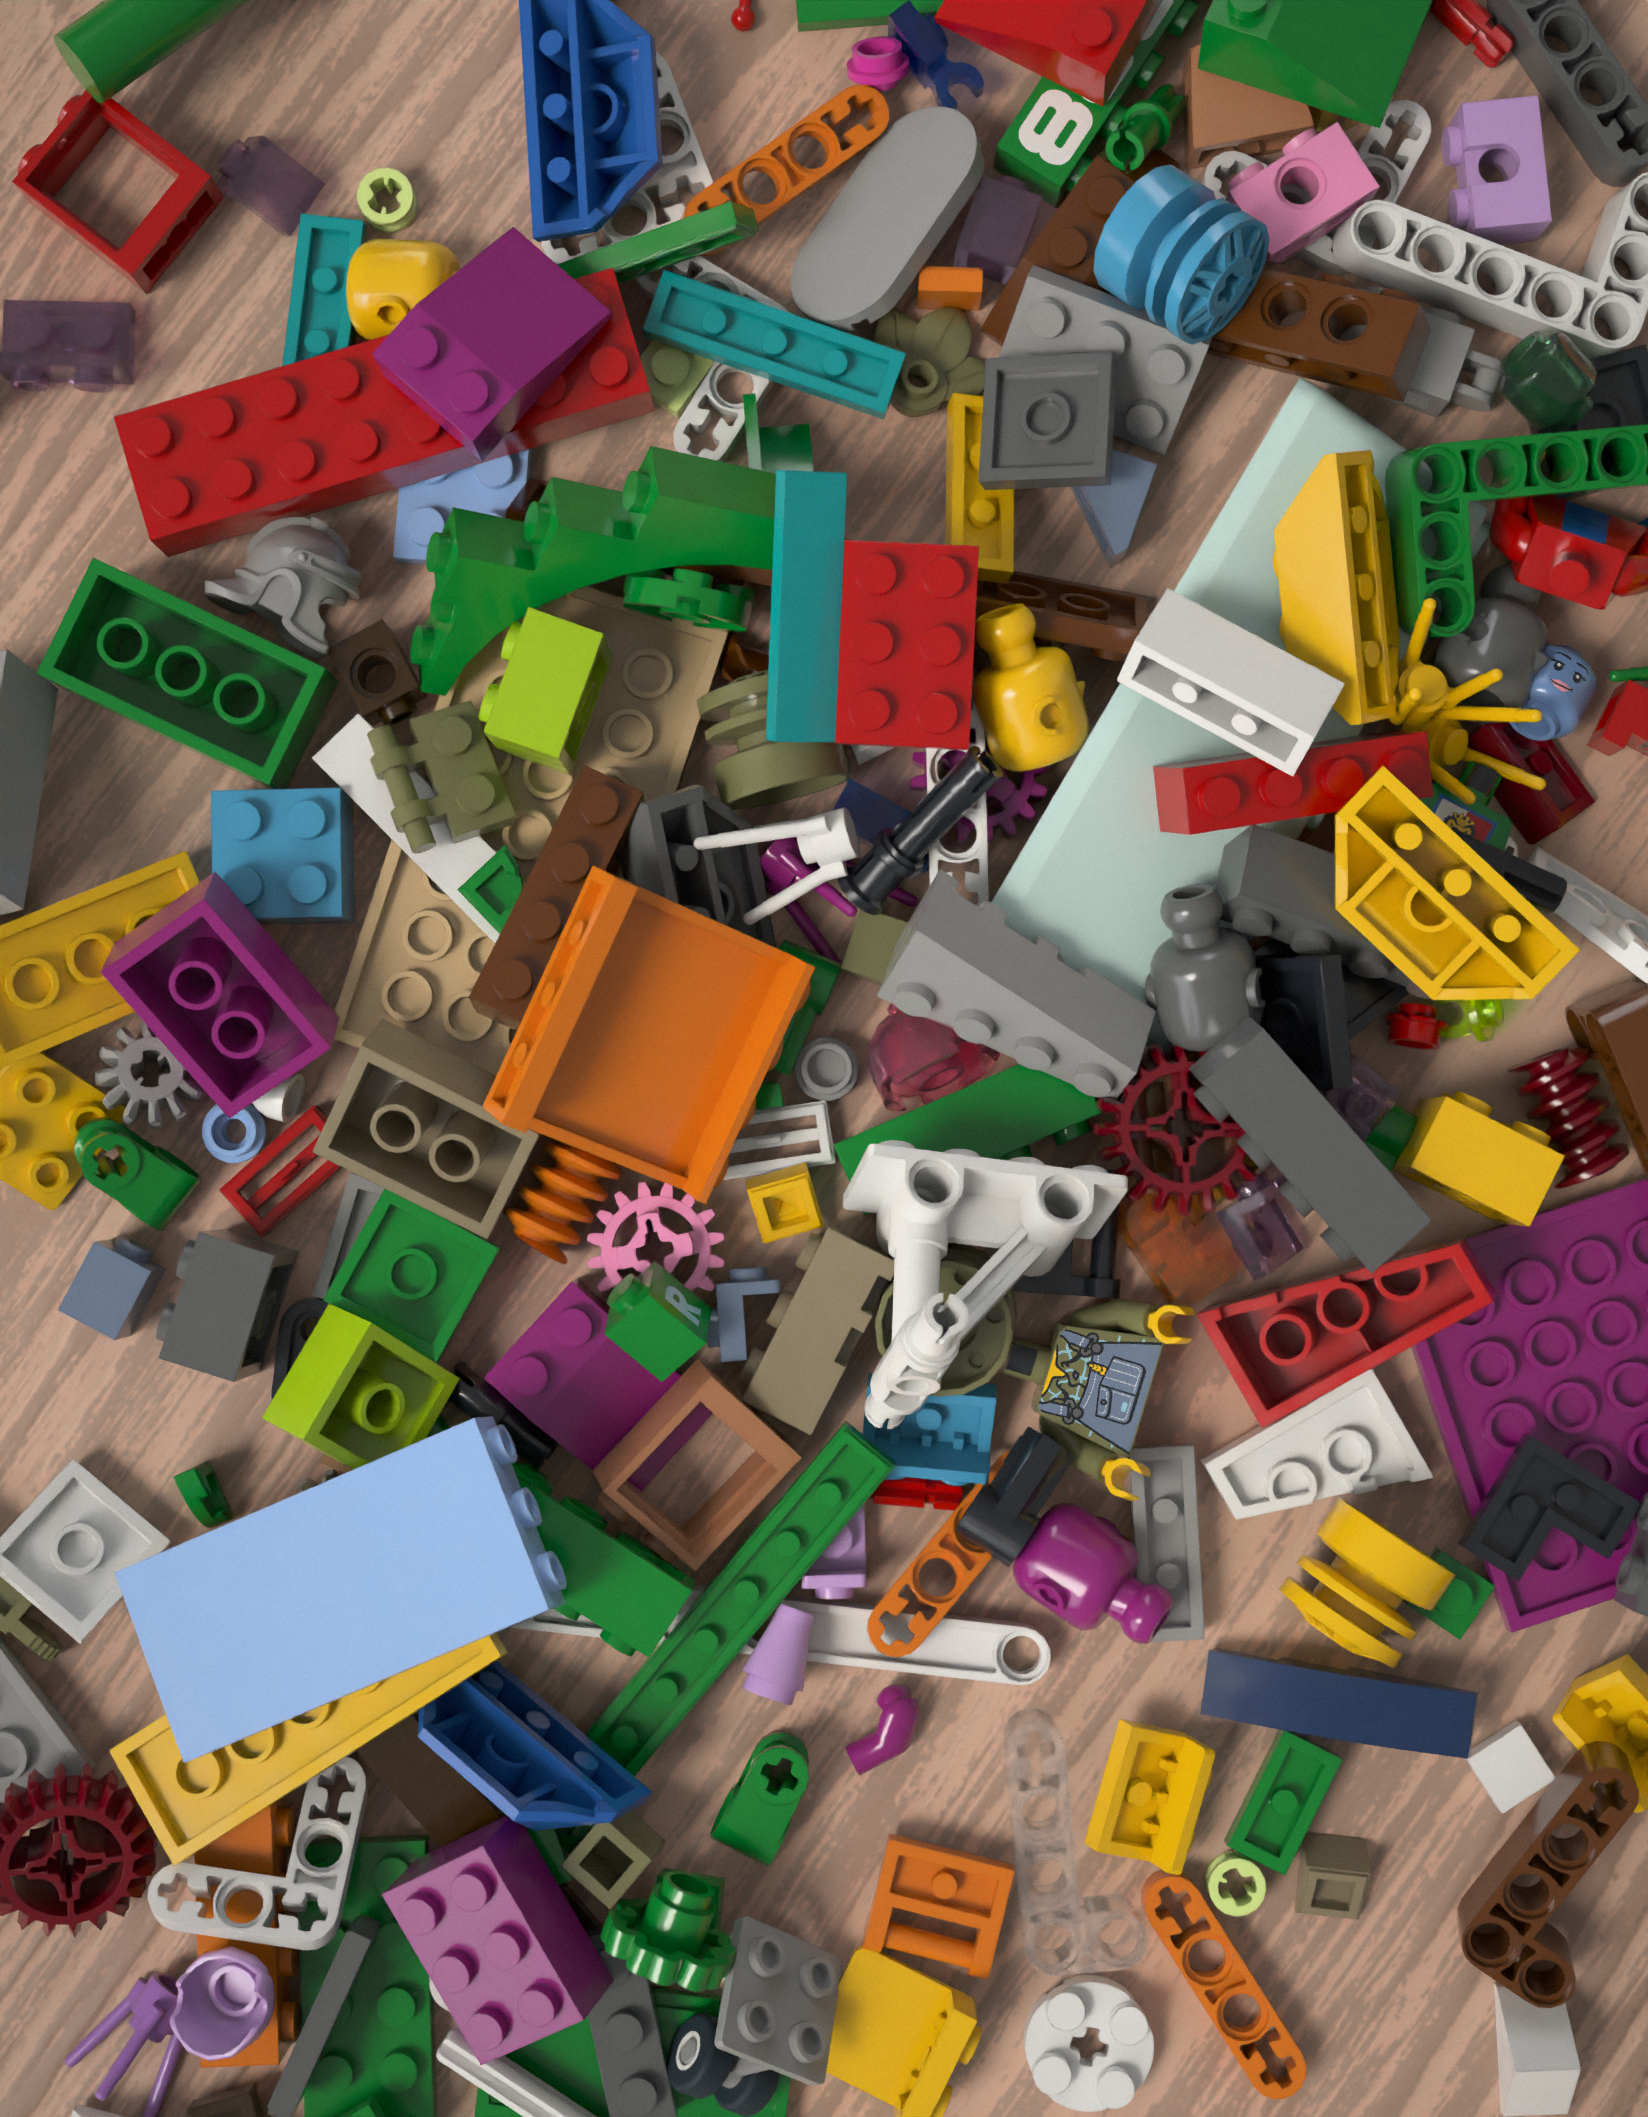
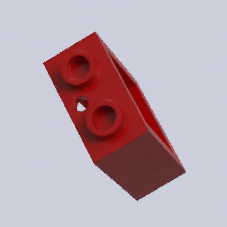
(167, 225)

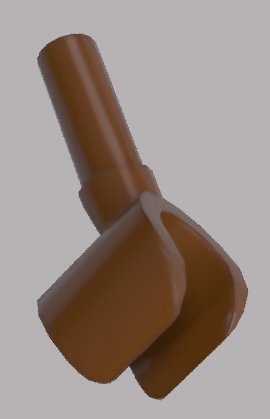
(740, 659)

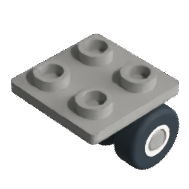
(769, 2023)

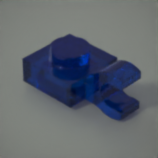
(927, 53)

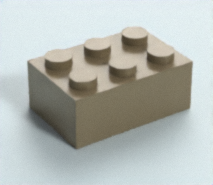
(420, 1130)

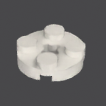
(1110, 2075)

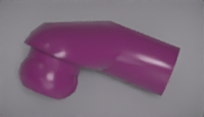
(893, 1732)

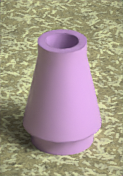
(780, 1657)

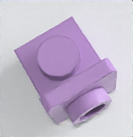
(841, 1563)

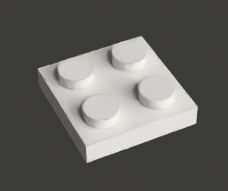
(71, 1545)

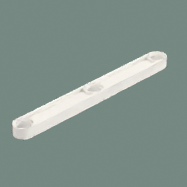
(955, 1648)

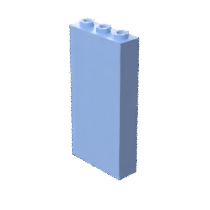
(341, 1586)

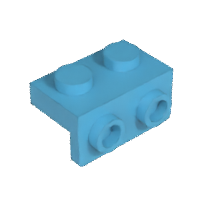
(942, 1439)

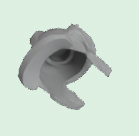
(288, 576)

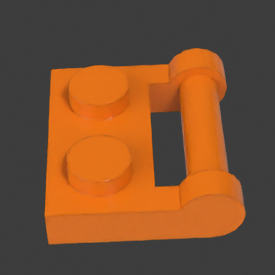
(941, 1886)

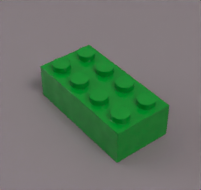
(188, 675)

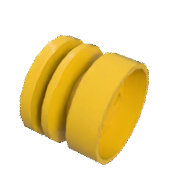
(1366, 1584)

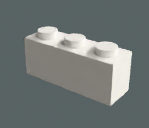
(1229, 681)

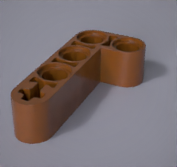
(1616, 1033)
(1559, 1863)

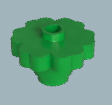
(671, 1934)

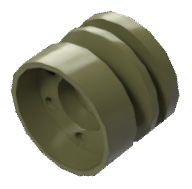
(764, 769)
(984, 1347)

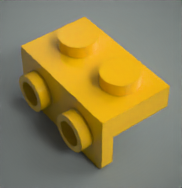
(1611, 1708)
(1150, 1795)

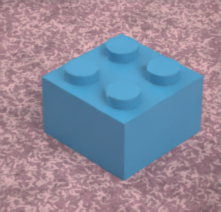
(286, 853)

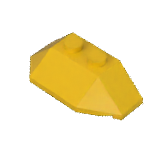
(1341, 584)
(1437, 902)

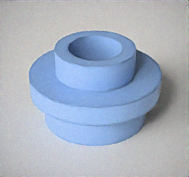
(219, 1145)

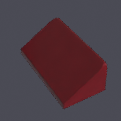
(1532, 810)

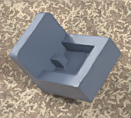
(727, 1322)

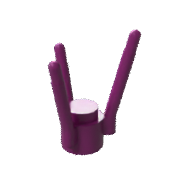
(786, 866)

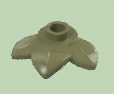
(935, 354)

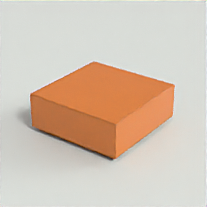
(949, 288)

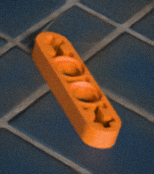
(779, 163)
(945, 1545)
(1222, 1983)

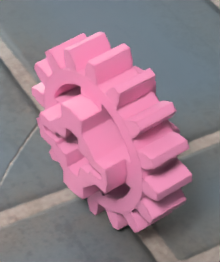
(647, 1209)

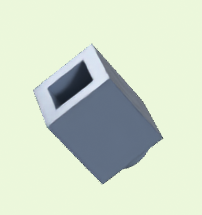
(113, 1286)

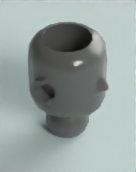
(1500, 636)
(1202, 975)

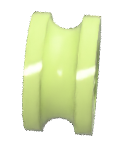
(389, 179)
(1223, 1899)

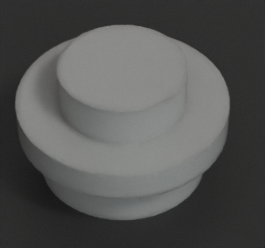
(826, 1069)

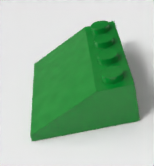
(1316, 51)

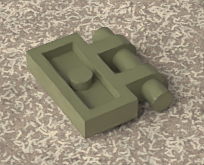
(459, 770)

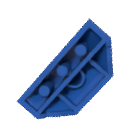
(586, 112)
(526, 1754)

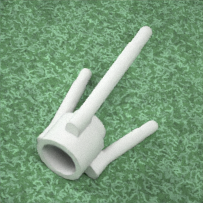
(822, 838)

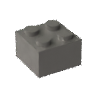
(225, 1303)

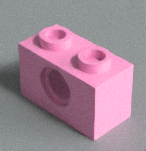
(1326, 169)

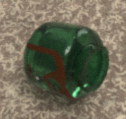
(1548, 380)

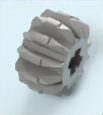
(130, 1063)

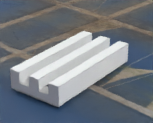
(821, 1133)

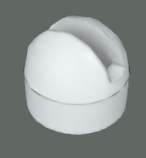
(283, 1100)

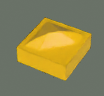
(784, 1203)

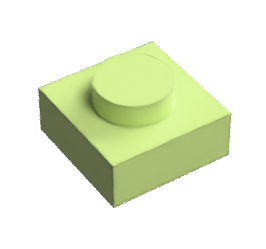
(673, 375)

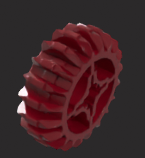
(1180, 1158)
(37, 1868)

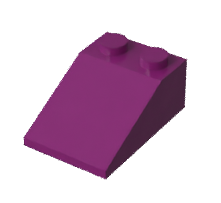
(491, 341)
(585, 1385)

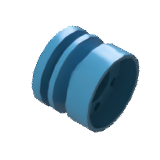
(1180, 254)

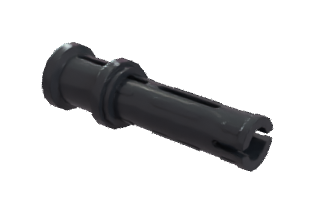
(901, 850)

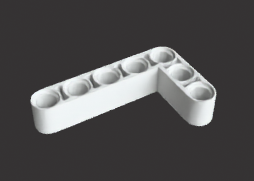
(1515, 275)

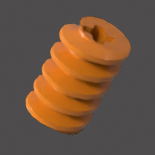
(560, 1199)

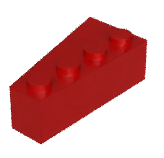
(1333, 1327)

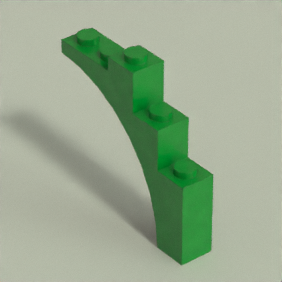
(581, 534)

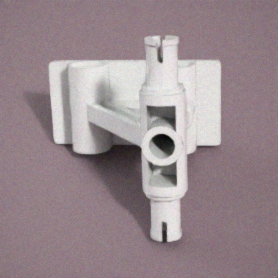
(968, 1200)

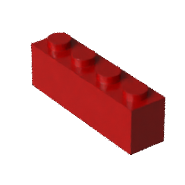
(1249, 791)

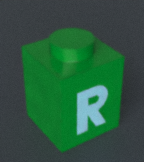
(657, 1320)

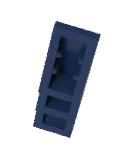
(1339, 1703)

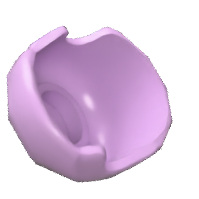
(222, 2003)

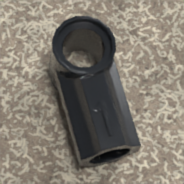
(1008, 1507)

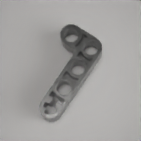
(1585, 65)

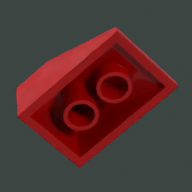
(1065, 41)

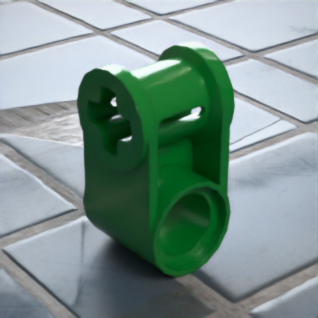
(141, 1177)
(760, 1805)

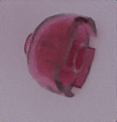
(921, 1058)

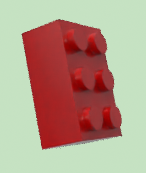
(906, 644)

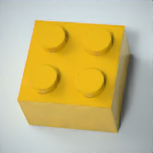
(1479, 1161)

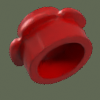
(1416, 1027)

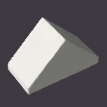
(1534, 2056)

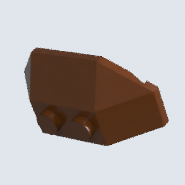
(1072, 234)

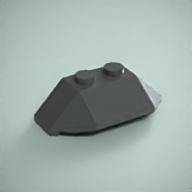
(709, 881)

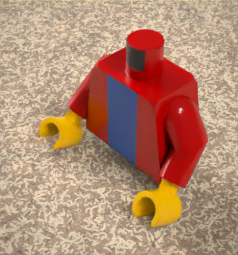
(1571, 549)

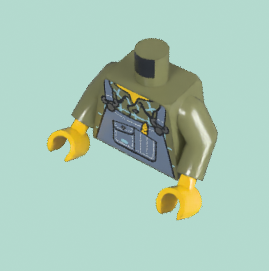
(1098, 1382)

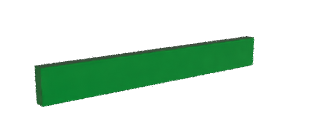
(737, 1602)

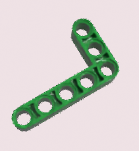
(1458, 482)

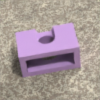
(1511, 140)

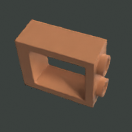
(735, 1498)

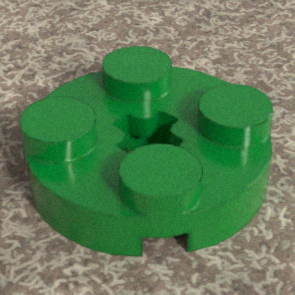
(689, 599)

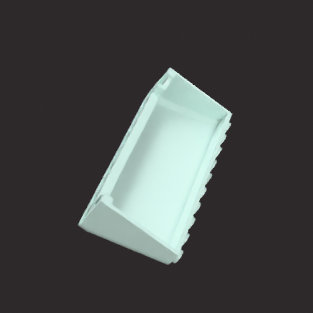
(1098, 854)

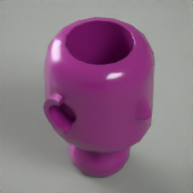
(1087, 1571)

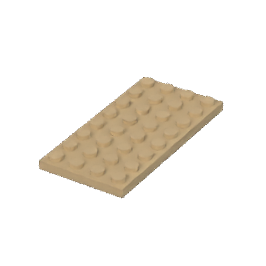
(416, 943)

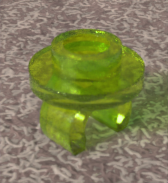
(1479, 1018)

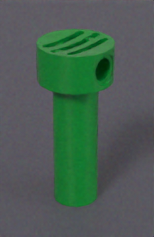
(130, 37)

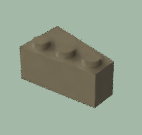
(816, 1328)

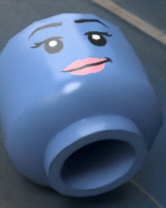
(1560, 693)

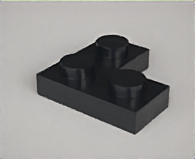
(1543, 1491)

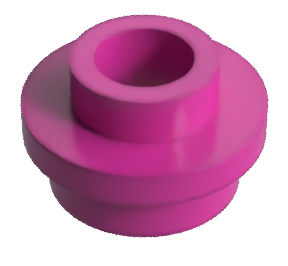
(878, 63)

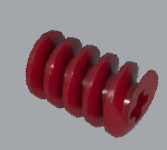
(1572, 1113)

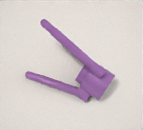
(152, 2005)

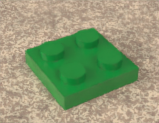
(412, 1274)

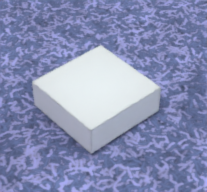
(1509, 1766)

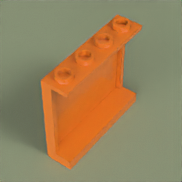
(649, 1035)

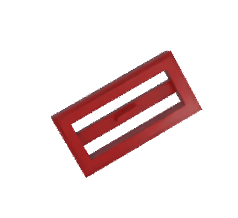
(249, 1207)

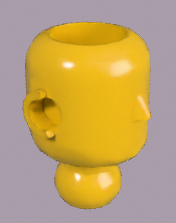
(391, 278)
(1026, 694)

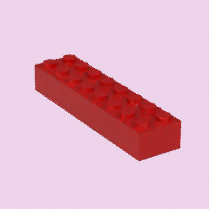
(341, 434)

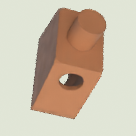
(1234, 116)

